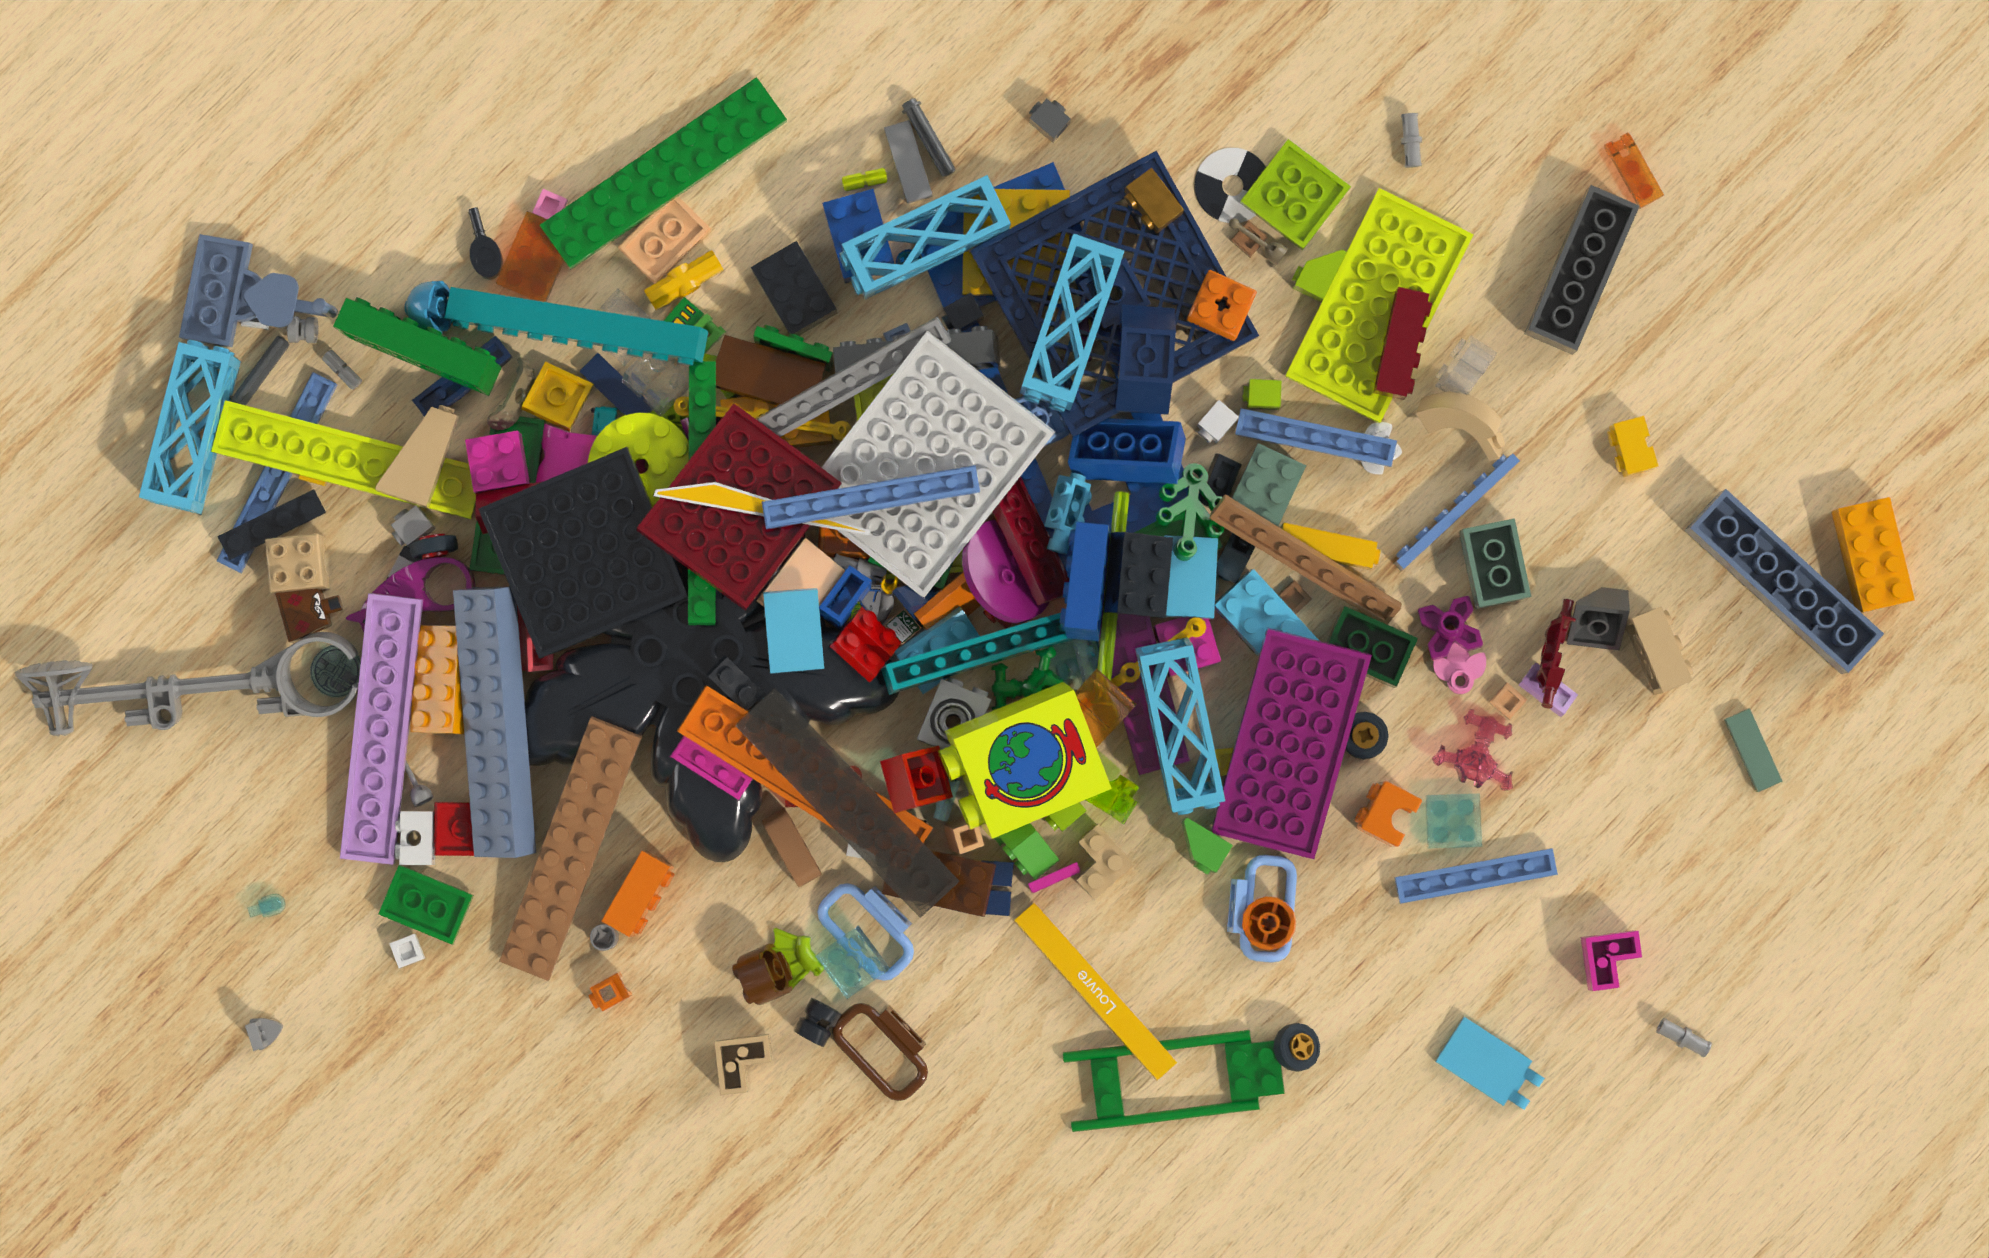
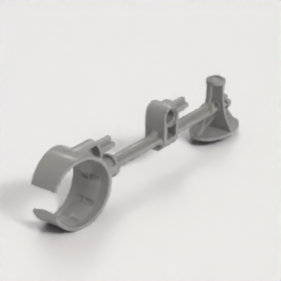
(166, 692)

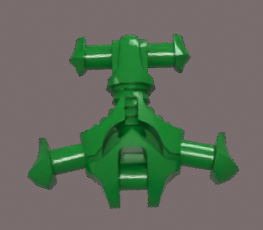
(1039, 679)

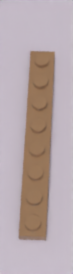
(1305, 560)

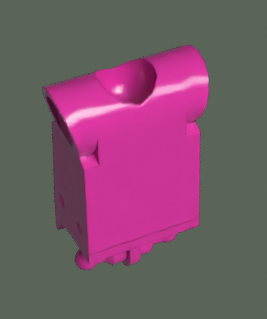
(566, 452)

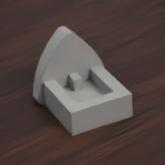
(263, 1032)

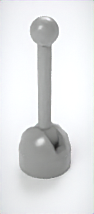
(420, 793)

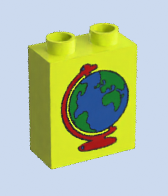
(1024, 761)

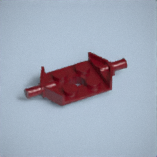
(1550, 673)

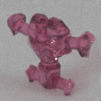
(1475, 761)

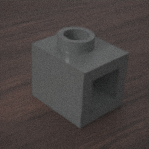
(1049, 119)

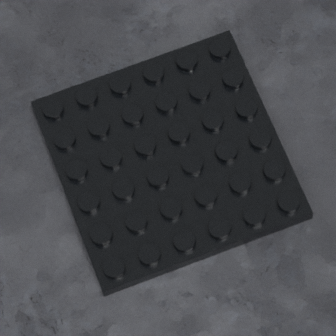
(578, 554)

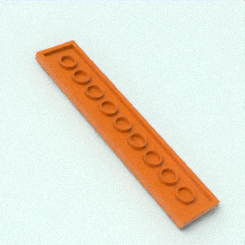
(713, 727)

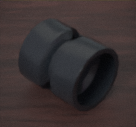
(813, 1031)

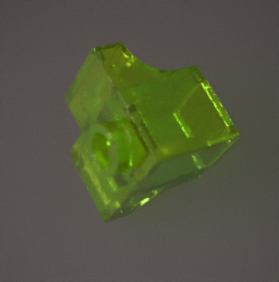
(1117, 801)

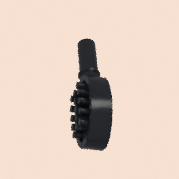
(484, 251)

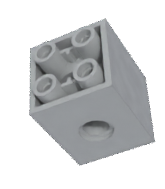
(948, 701)

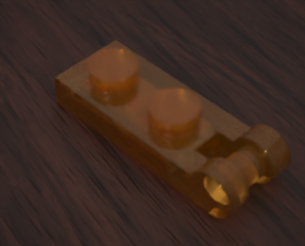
(1634, 171)

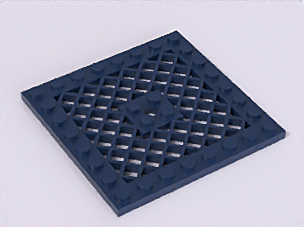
(1188, 238)

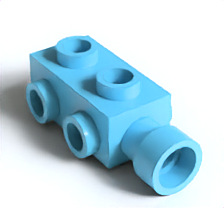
(1066, 509)

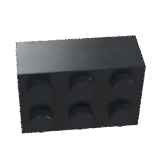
(794, 289)
(1138, 574)

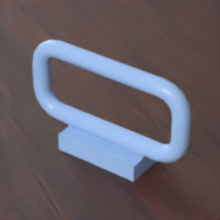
(1243, 894)
(882, 910)

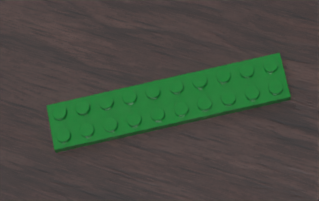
(663, 173)

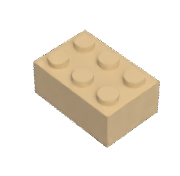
(1659, 650)

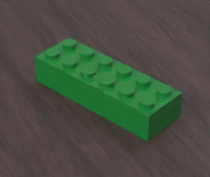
(417, 346)

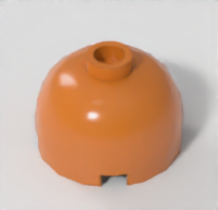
(1269, 923)

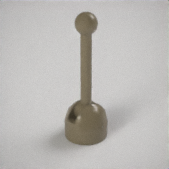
(1273, 251)

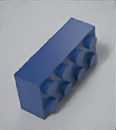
(1129, 451)
(1087, 581)

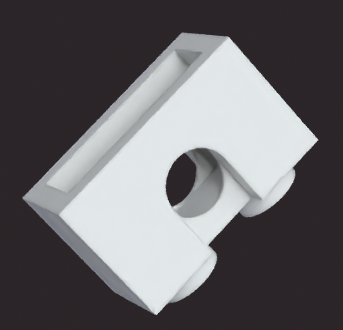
(423, 852)

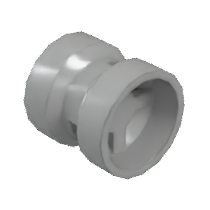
(303, 329)
(600, 937)

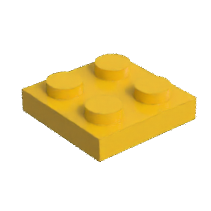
(557, 396)

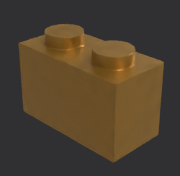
(1153, 201)

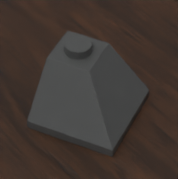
(1600, 619)

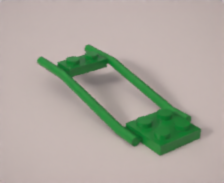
(1251, 1074)

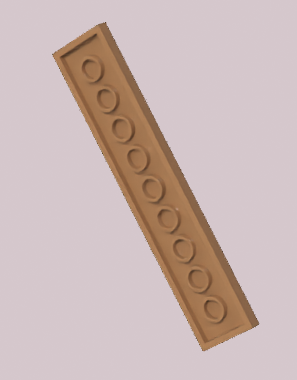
(570, 848)

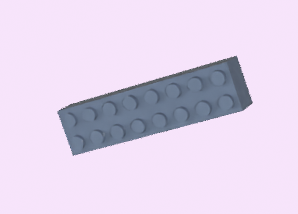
(1784, 582)

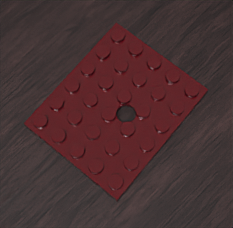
(726, 545)

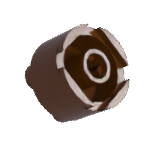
(763, 975)

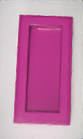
(1054, 877)

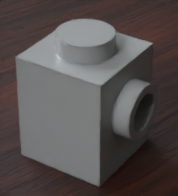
(411, 526)

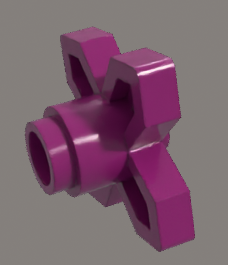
(1437, 620)

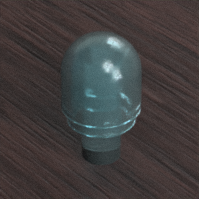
(268, 906)

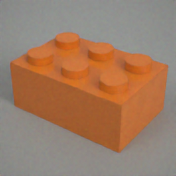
(639, 894)

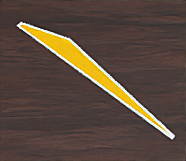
(733, 499)

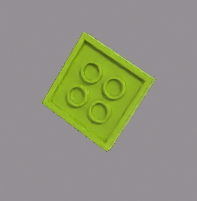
(1295, 194)

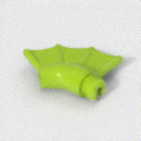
(798, 955)

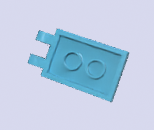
(1487, 1063)

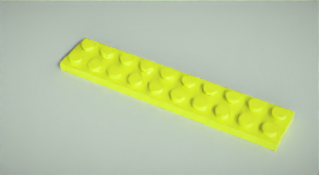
(329, 455)

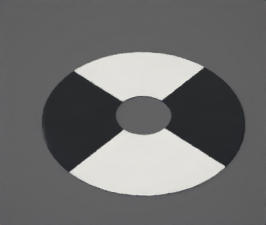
(1211, 176)

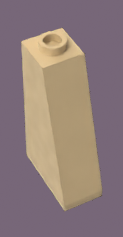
(420, 461)

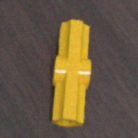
(683, 280)

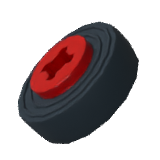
(433, 546)

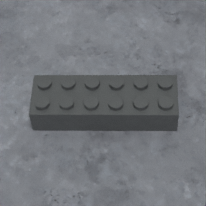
(1581, 269)
(977, 347)

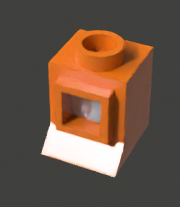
(609, 992)

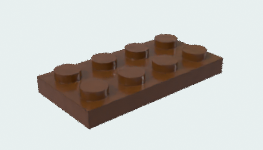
(971, 891)

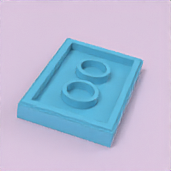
(1193, 581)
(793, 630)

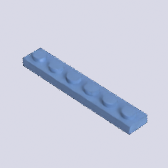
(1316, 437)
(1463, 503)
(1476, 875)

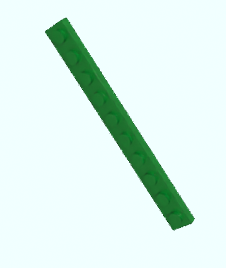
(701, 423)

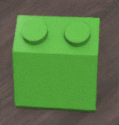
(1204, 847)

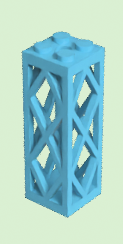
(862, 267)
(186, 362)
(1049, 390)
(1192, 793)

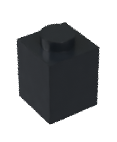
(962, 313)

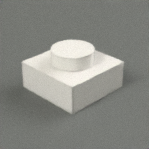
(407, 950)

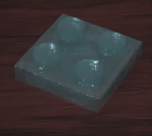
(1453, 821)
(852, 962)

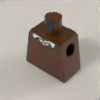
(306, 612)

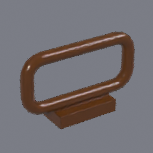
(902, 1037)

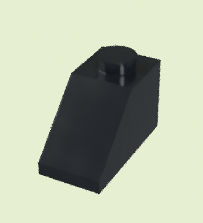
(1234, 558)

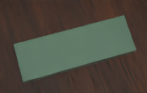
(1753, 750)

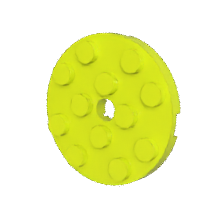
(649, 439)

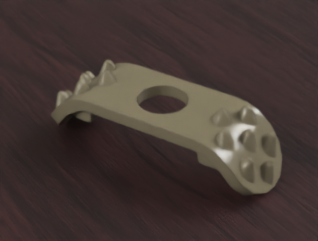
(509, 412)

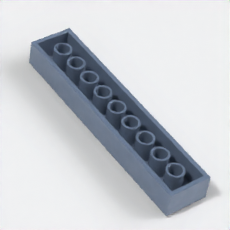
(494, 722)

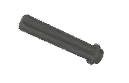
(928, 137)
(260, 371)

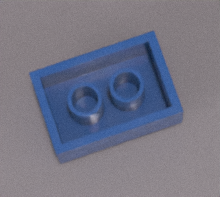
(852, 217)

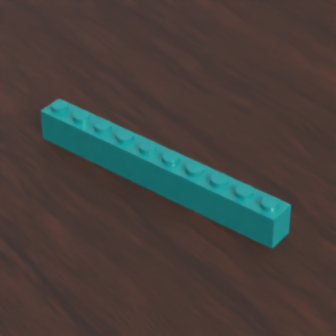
(576, 325)

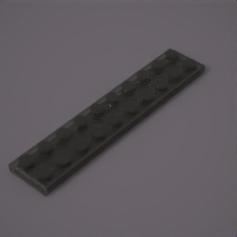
(847, 802)

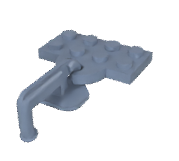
(229, 293)

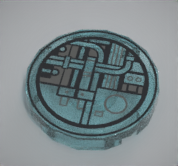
(334, 672)

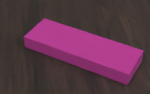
(711, 767)

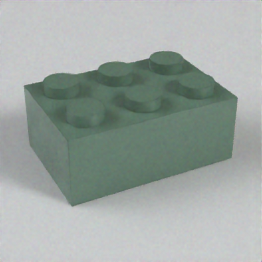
(1268, 483)
(1495, 563)

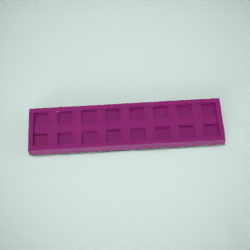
(1131, 634)

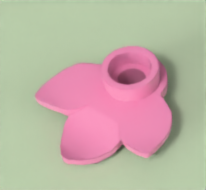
(1460, 664)

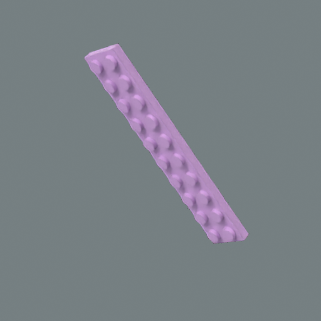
(381, 728)

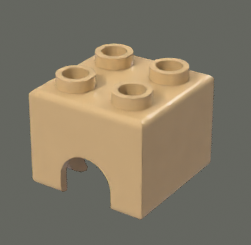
(296, 563)

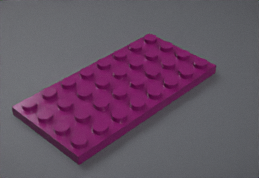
(1291, 743)

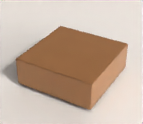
(1245, 243)

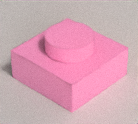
(549, 204)

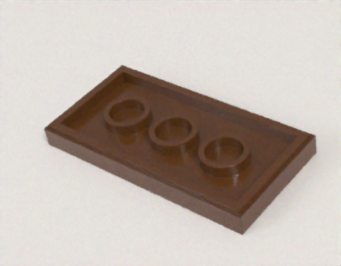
(764, 371)

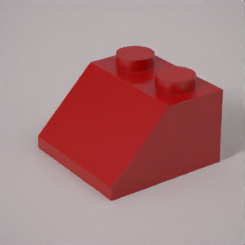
(916, 779)

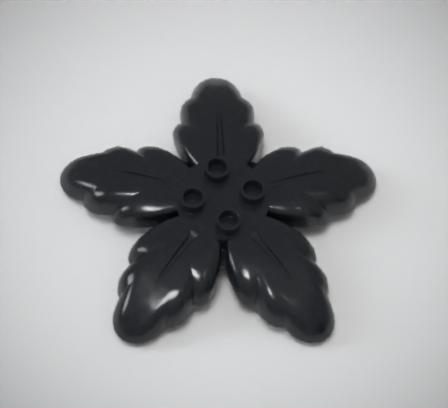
(654, 678)

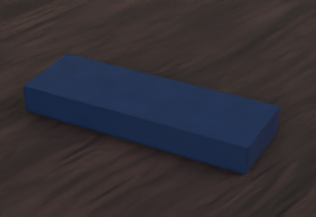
(610, 384)

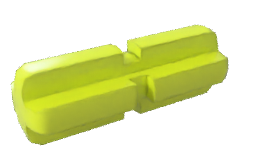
(870, 178)

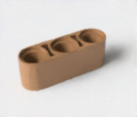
(791, 847)

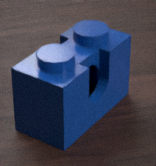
(854, 589)

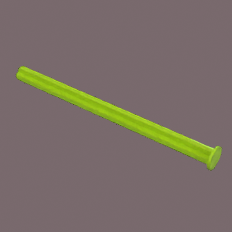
(1109, 620)

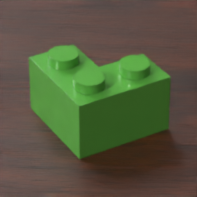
(1030, 849)

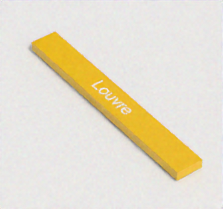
(1095, 991)

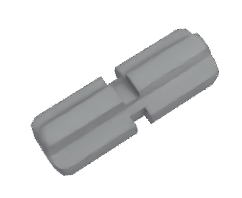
(347, 375)

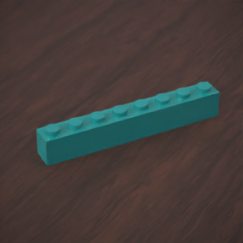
(973, 653)

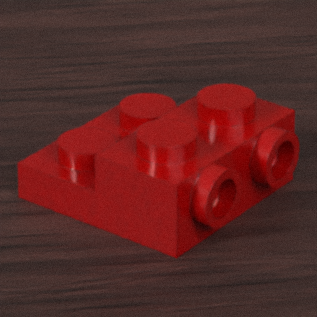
(865, 643)

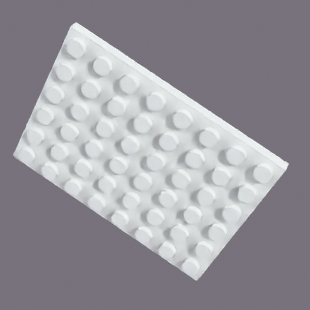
(930, 420)

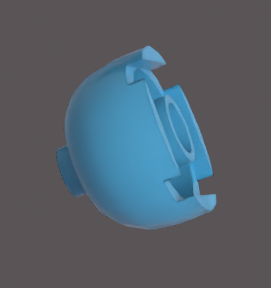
(428, 305)

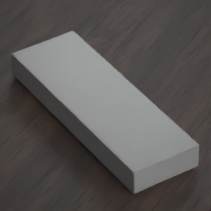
(908, 161)

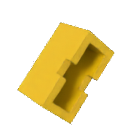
(1631, 446)

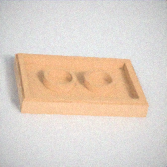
(664, 239)
(806, 569)

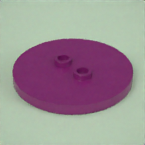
(996, 576)

